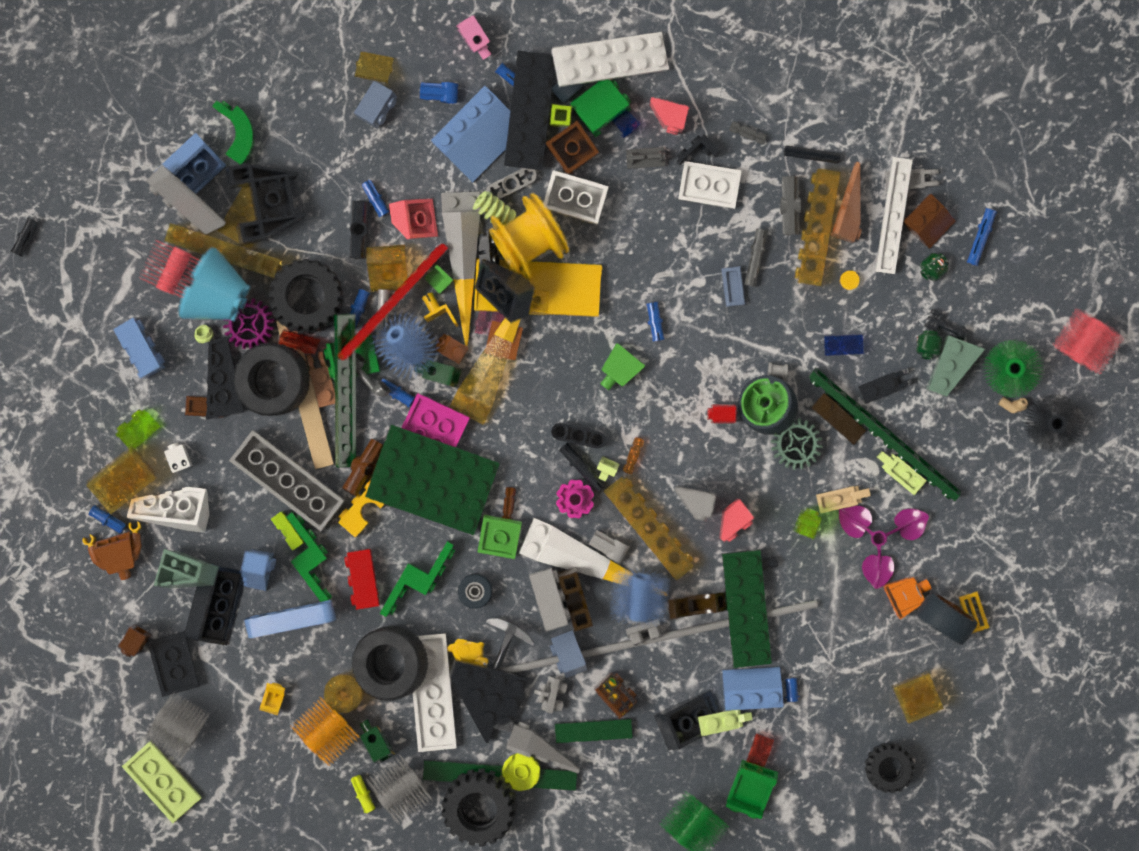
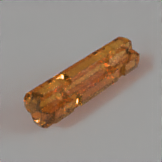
(633, 455)

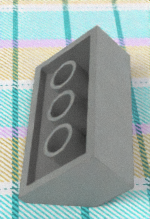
(184, 200)

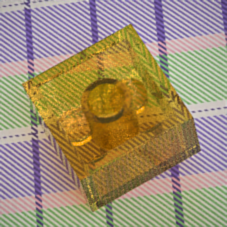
(917, 697)

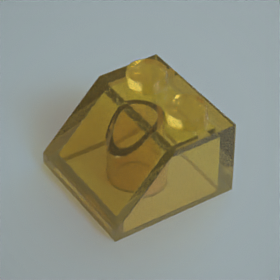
(387, 267)

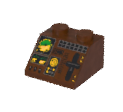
(615, 694)

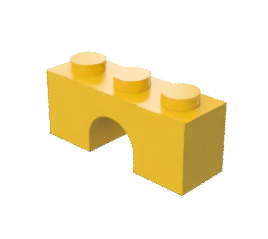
(353, 519)

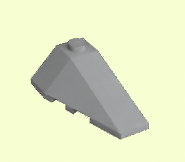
(528, 742)

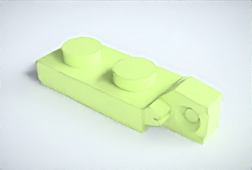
(901, 472)
(722, 721)

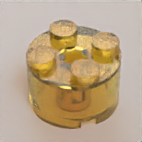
(333, 696)

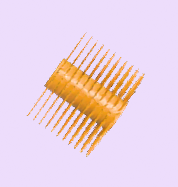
(326, 730)

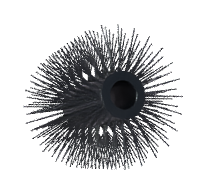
(1061, 429)

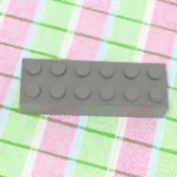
(287, 480)

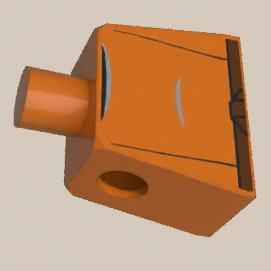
(906, 595)

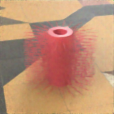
(173, 270)
(1087, 340)

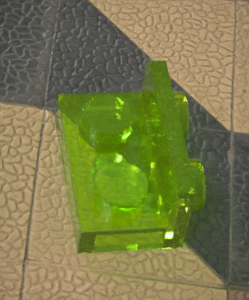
(137, 429)

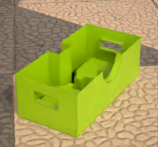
(292, 537)

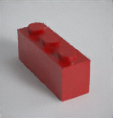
(362, 579)

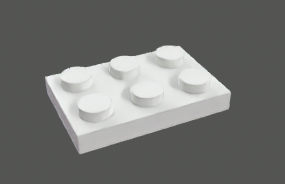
(709, 185)

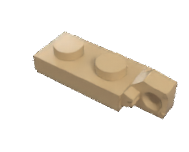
(841, 498)

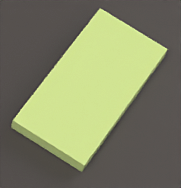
(162, 781)

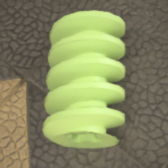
(494, 207)

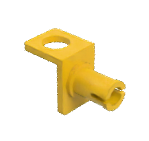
(435, 309)

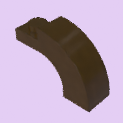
(697, 604)

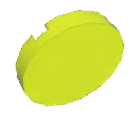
(523, 766)

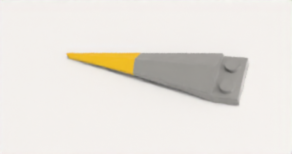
(461, 232)

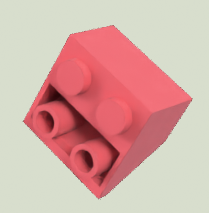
(734, 518)

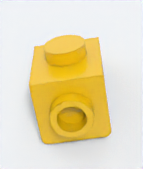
(272, 698)

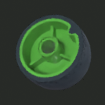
(779, 413)

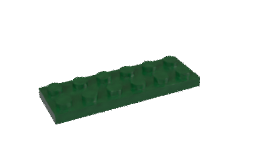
(746, 608)

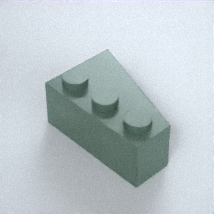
(952, 364)
(183, 570)

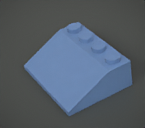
(475, 134)

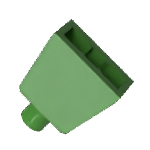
(620, 367)

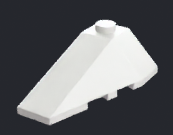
(179, 509)

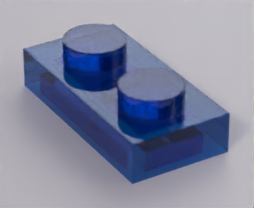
(843, 345)

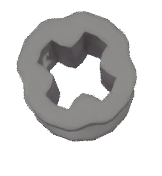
(778, 371)

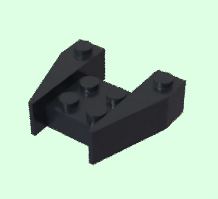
(270, 200)

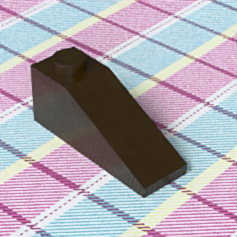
(837, 418)

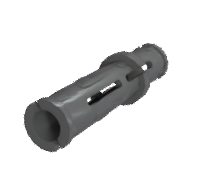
(756, 257)

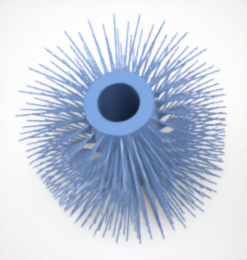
(405, 345)
(640, 593)

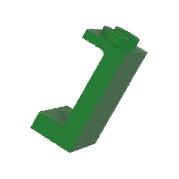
(600, 105)
(364, 349)
(751, 789)

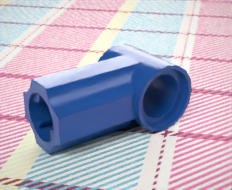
(444, 92)

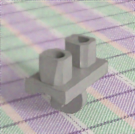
(635, 632)
(548, 694)

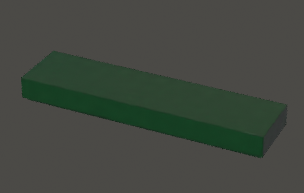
(593, 730)

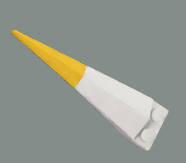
(558, 549)

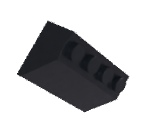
(215, 607)

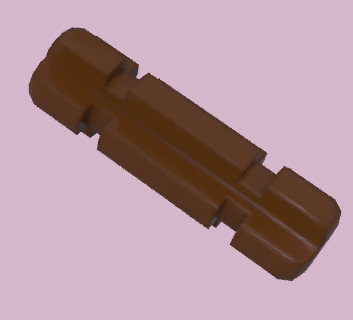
(509, 502)

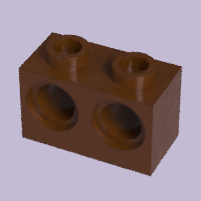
(134, 641)

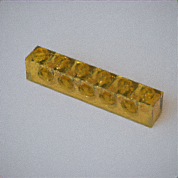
(831, 180)
(676, 569)

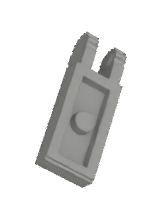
(917, 178)

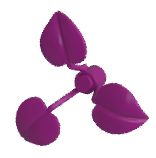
(857, 519)

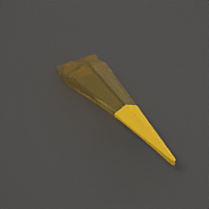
(481, 384)

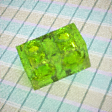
(807, 523)

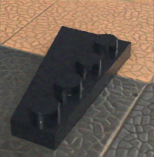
(220, 389)

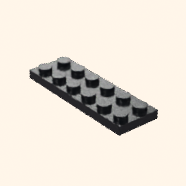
(529, 110)

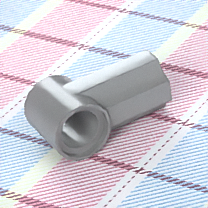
(612, 548)

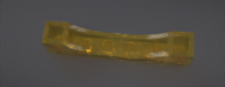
(232, 253)

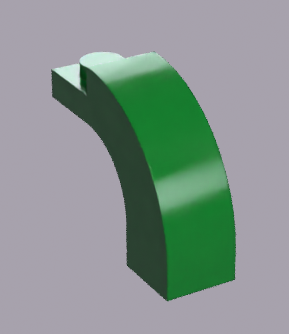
(244, 139)

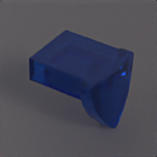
(626, 123)

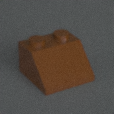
(929, 221)

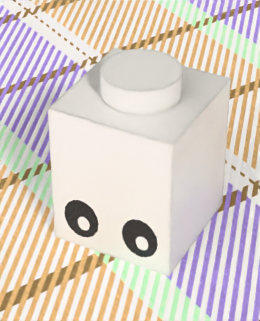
(178, 457)

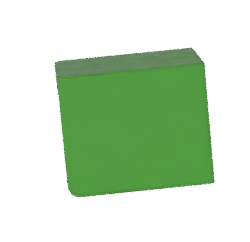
(439, 279)

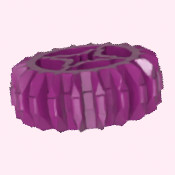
(241, 330)

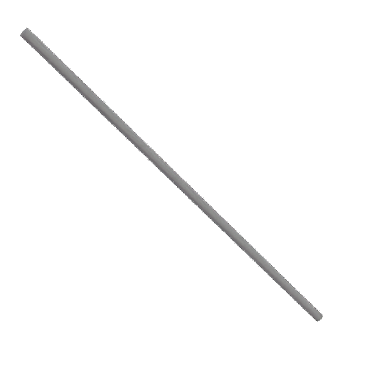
(664, 636)

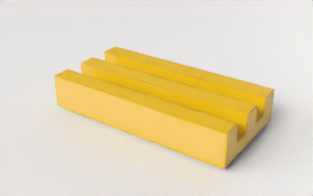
(964, 608)

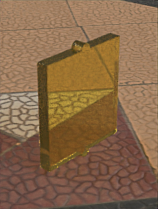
(374, 67)

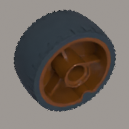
(946, 618)

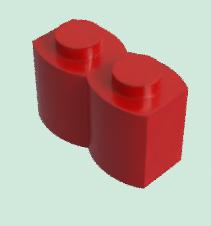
(722, 413)

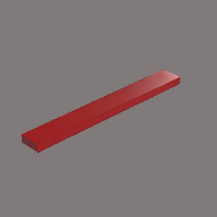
(392, 301)

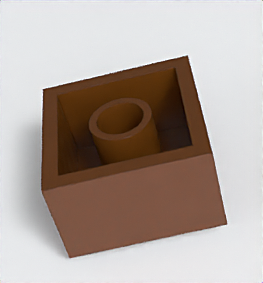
(572, 148)

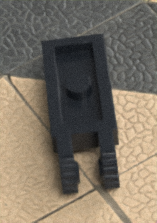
(883, 386)

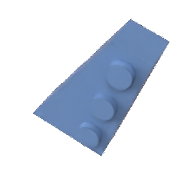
(139, 348)
(257, 568)

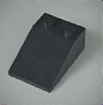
(505, 290)
(680, 722)

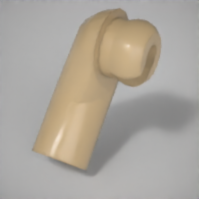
(1014, 406)

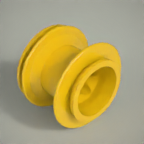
(528, 236)

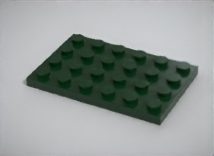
(432, 480)

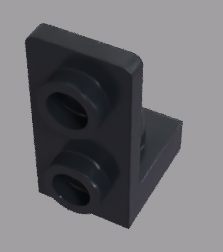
(708, 148)

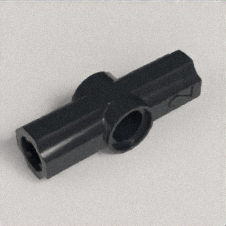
(358, 243)

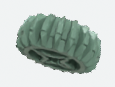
(805, 458)

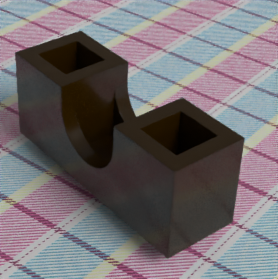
(575, 599)

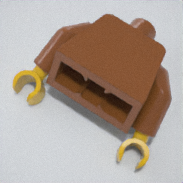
(117, 552)

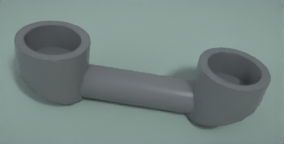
(380, 388)

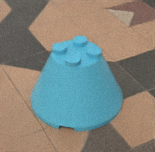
(215, 290)

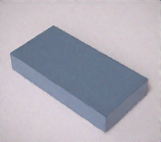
(733, 286)

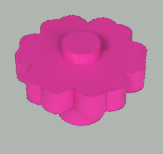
(575, 499)

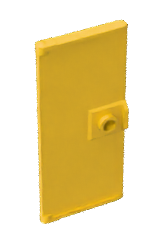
(558, 289)

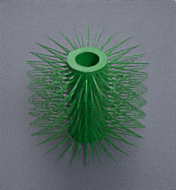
(1019, 360)
(693, 824)

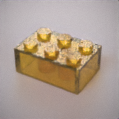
(121, 479)

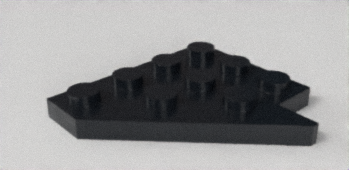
(489, 695)

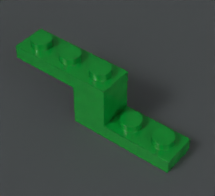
(309, 558)
(417, 579)

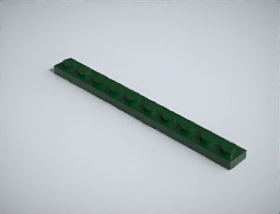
(890, 440)

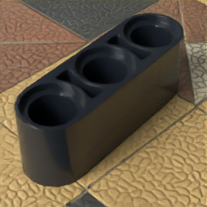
(588, 434)

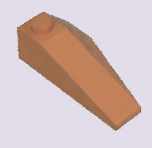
(848, 217)

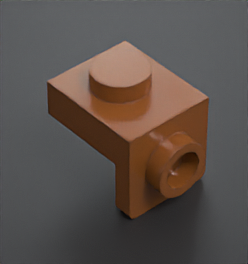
(451, 348)

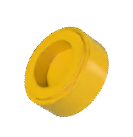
(849, 280)

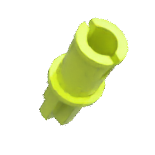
(362, 794)

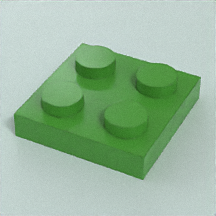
(499, 536)

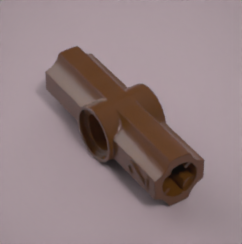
(363, 467)

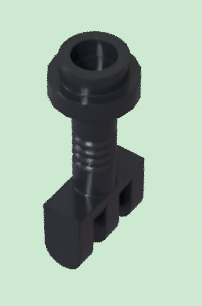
(938, 322)

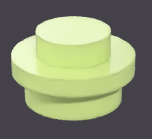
(203, 334)

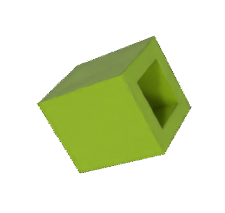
(560, 116)

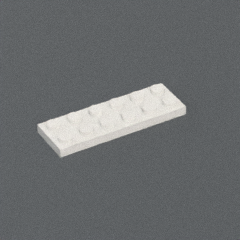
(610, 59)
(434, 699)

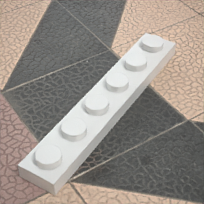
(893, 215)

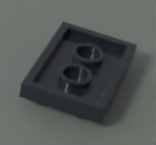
(173, 663)

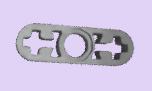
(521, 172)

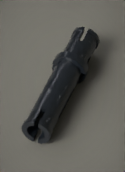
(576, 461)

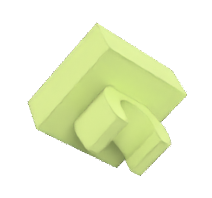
(607, 468)

